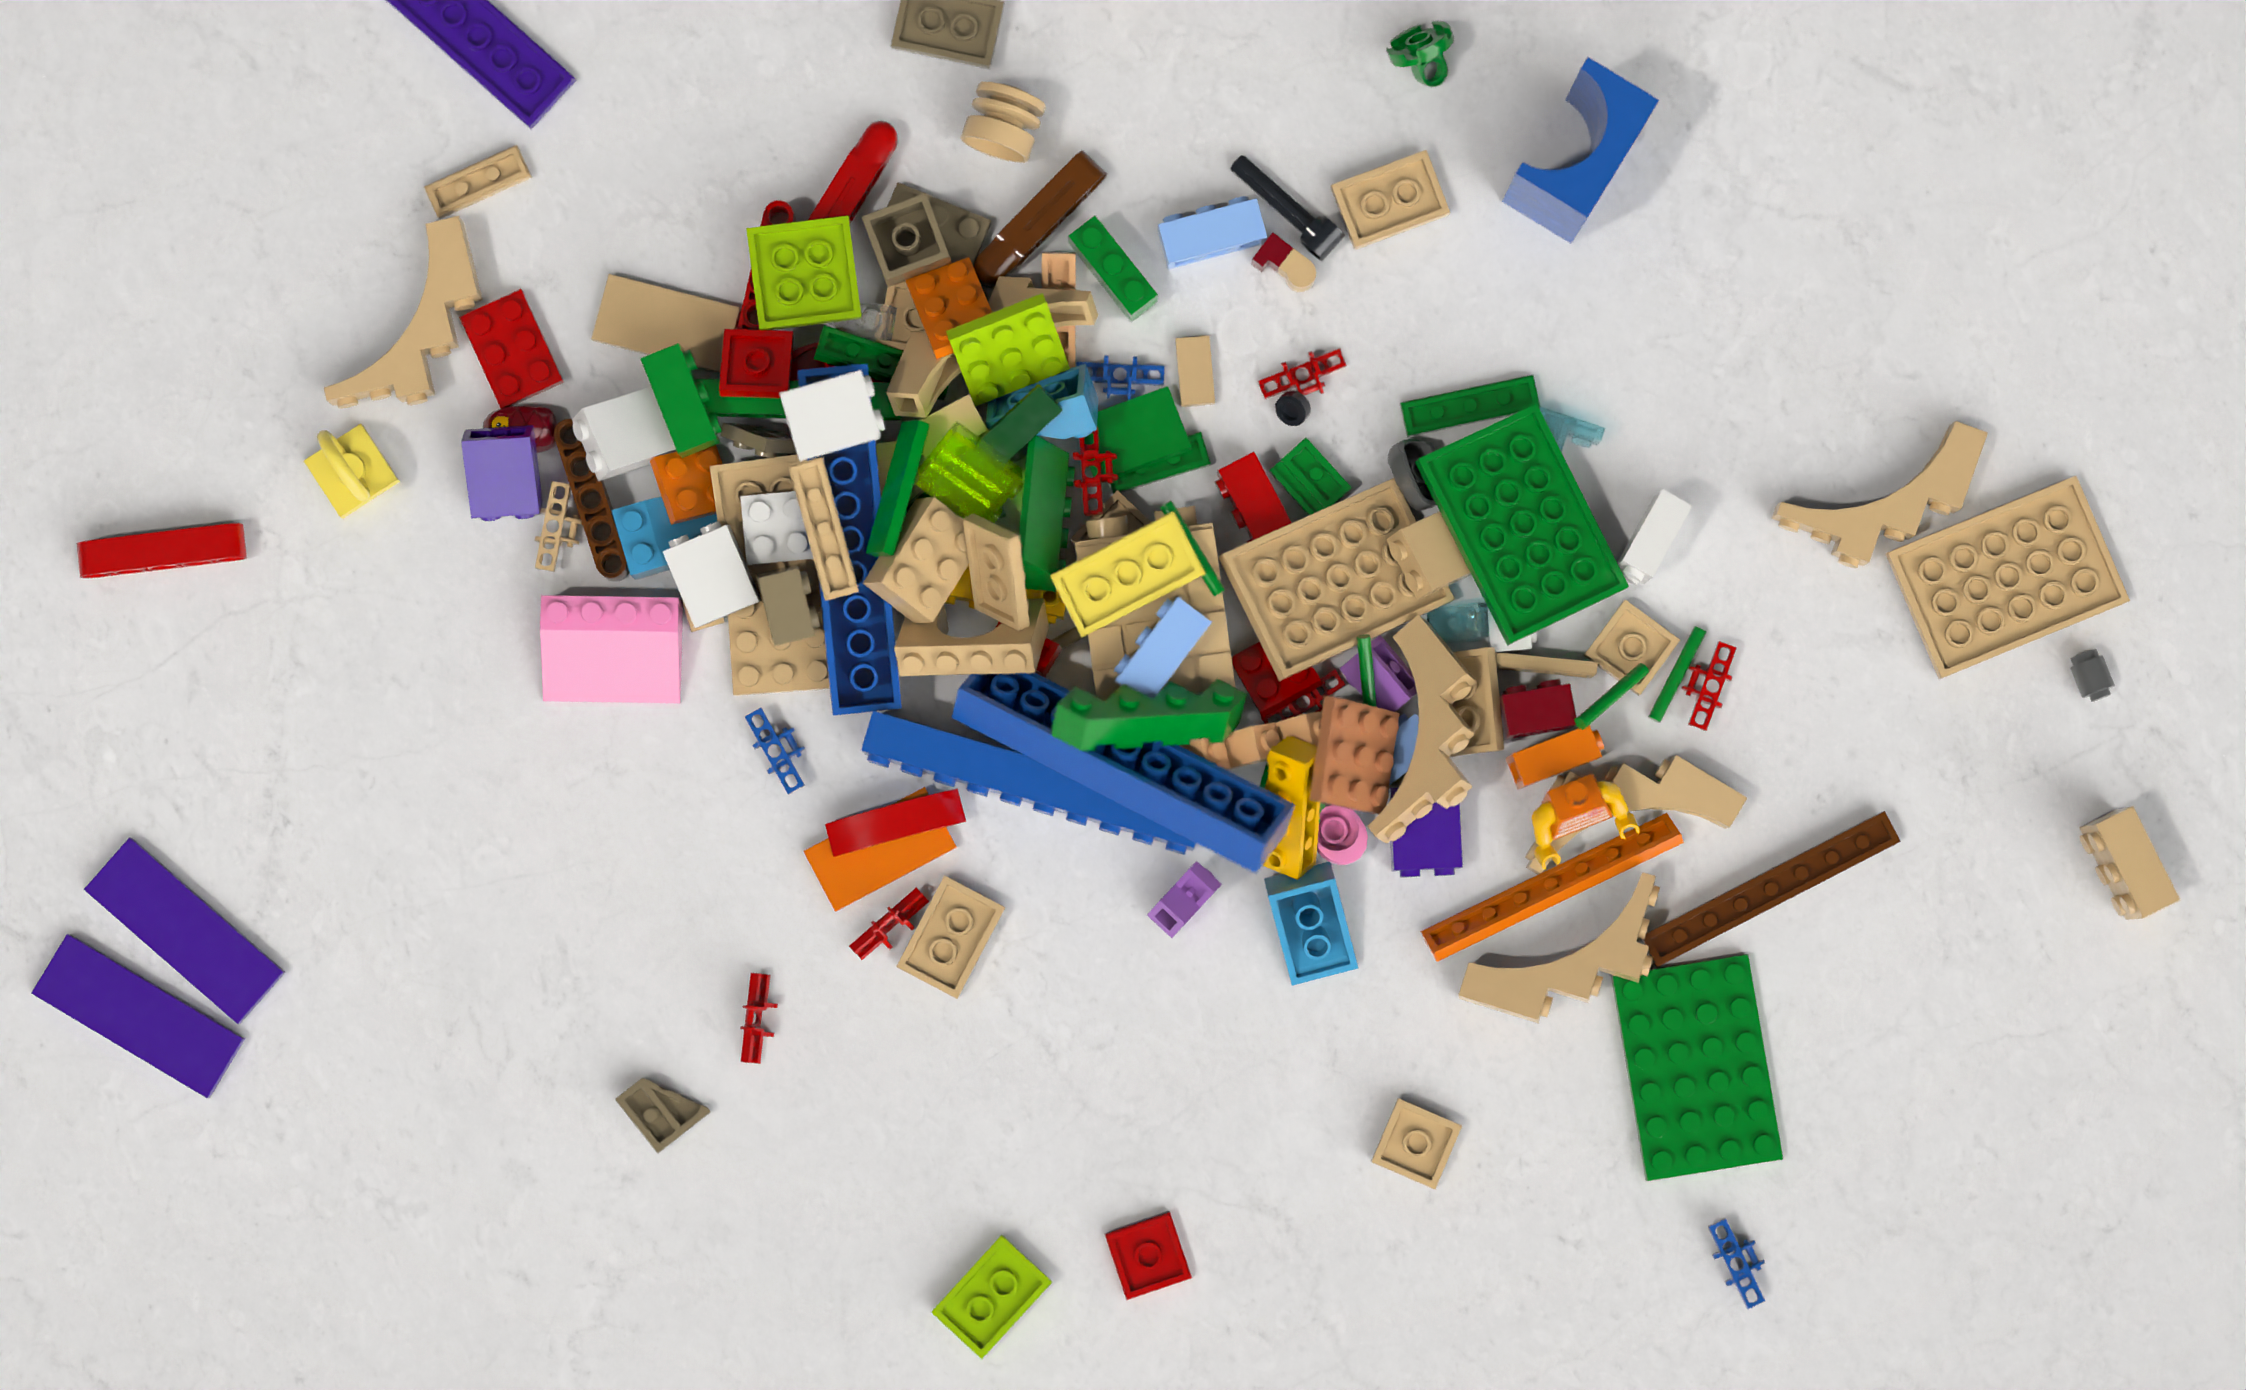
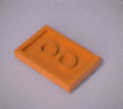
(947, 300)

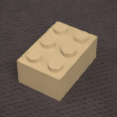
(925, 562)
(2128, 864)

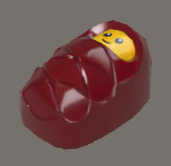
(542, 419)

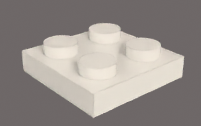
(774, 528)

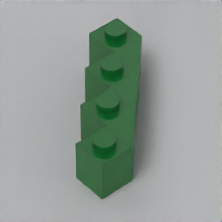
(1134, 718)

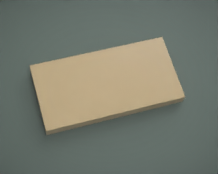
(655, 318)

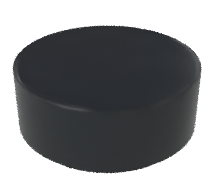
(1292, 408)

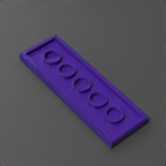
(492, 53)
(184, 930)
(138, 1016)

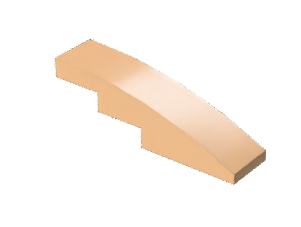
(1060, 273)

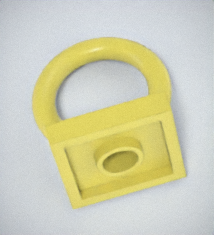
(350, 469)

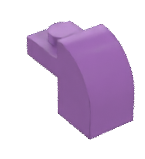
(1184, 899)

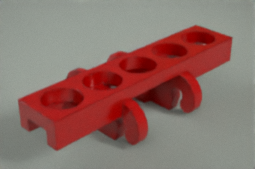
(1293, 382)
(1093, 452)
(1709, 674)
(1297, 711)
(878, 931)
(753, 1032)

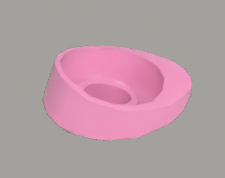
(1341, 835)

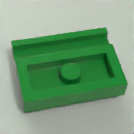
(1309, 478)

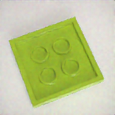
(804, 273)
(1008, 349)

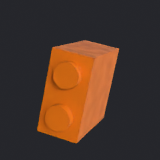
(1555, 756)

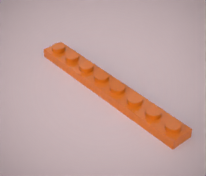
(1551, 887)

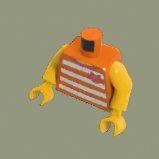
(1575, 808)

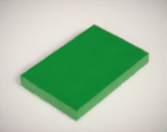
(1140, 432)

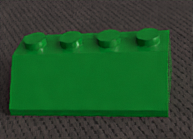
(1043, 513)

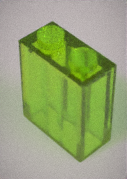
(969, 475)

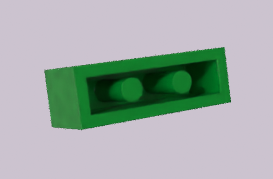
(1113, 268)
(682, 399)

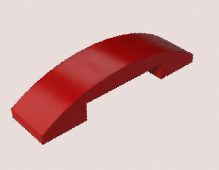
(895, 822)

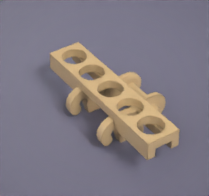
(561, 517)

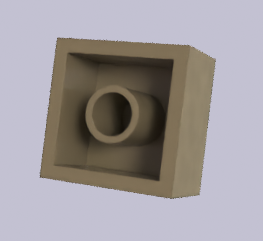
(906, 239)
(786, 604)

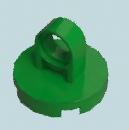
(1420, 47)

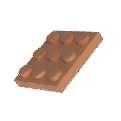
(1354, 755)

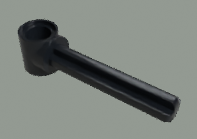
(1318, 233)

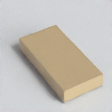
(1195, 371)

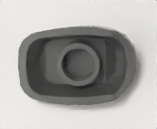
(1407, 475)

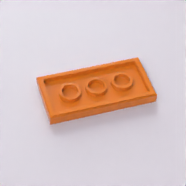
(865, 871)

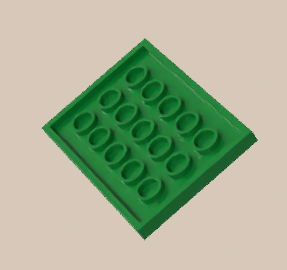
(1521, 524)
(1697, 1068)

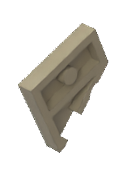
(764, 441)
(659, 1112)

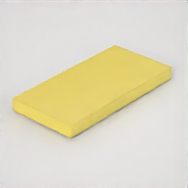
(1127, 574)

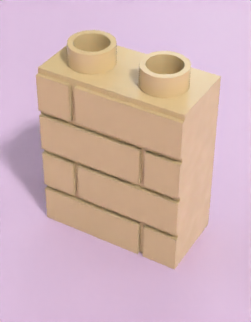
(1210, 655)

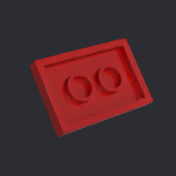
(511, 349)

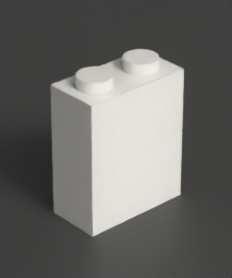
(832, 415)
(622, 433)
(1653, 537)
(711, 574)

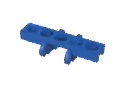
(1128, 380)
(772, 739)
(1745, 1271)

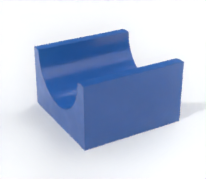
(1614, 116)

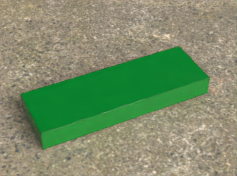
(1168, 468)

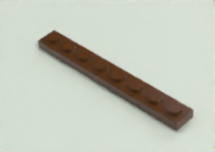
(1770, 888)

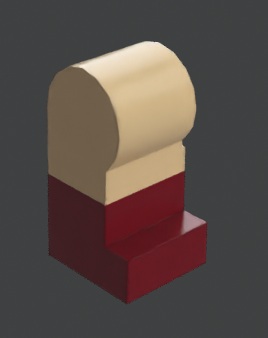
(1287, 262)

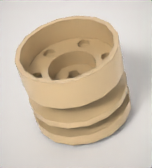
(1006, 114)

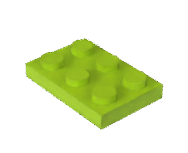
(991, 1297)

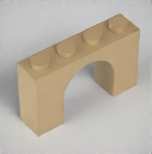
(930, 651)

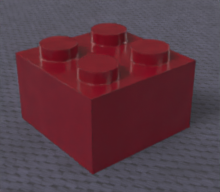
(1537, 710)

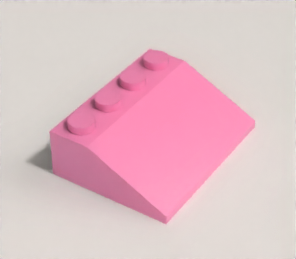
(611, 649)

